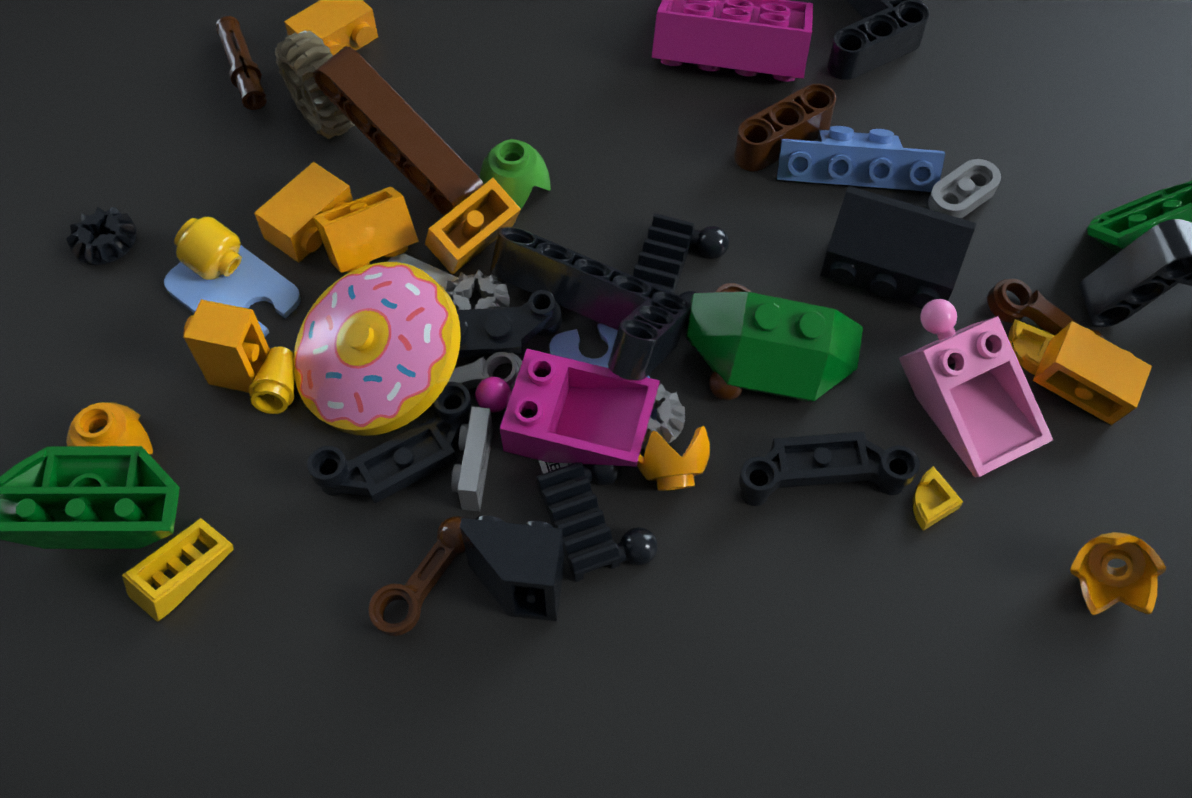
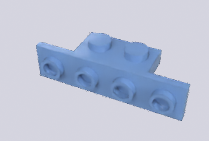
(859, 160)

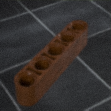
(396, 130)

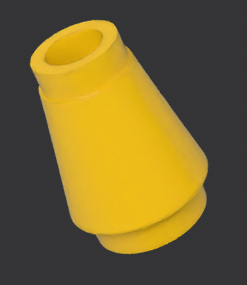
(274, 383)

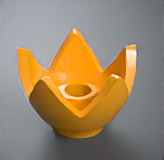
(120, 428)
(671, 469)
(1131, 584)

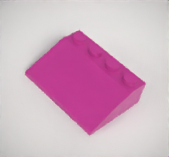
(735, 35)

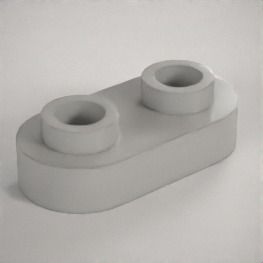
(957, 191)

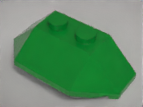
(1128, 222)
(774, 343)
(87, 499)

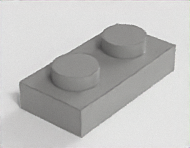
(475, 441)

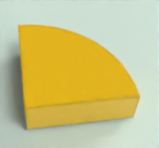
(1029, 344)
(934, 499)

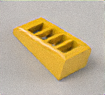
(173, 591)

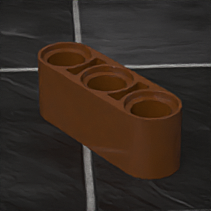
(794, 118)

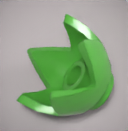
(516, 169)

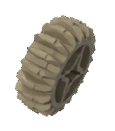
(298, 59)

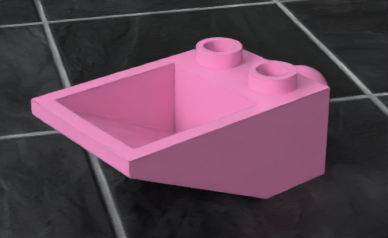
(985, 400)

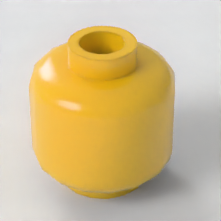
(208, 248)

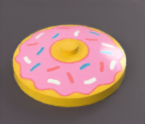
(376, 348)

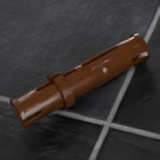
(241, 64)

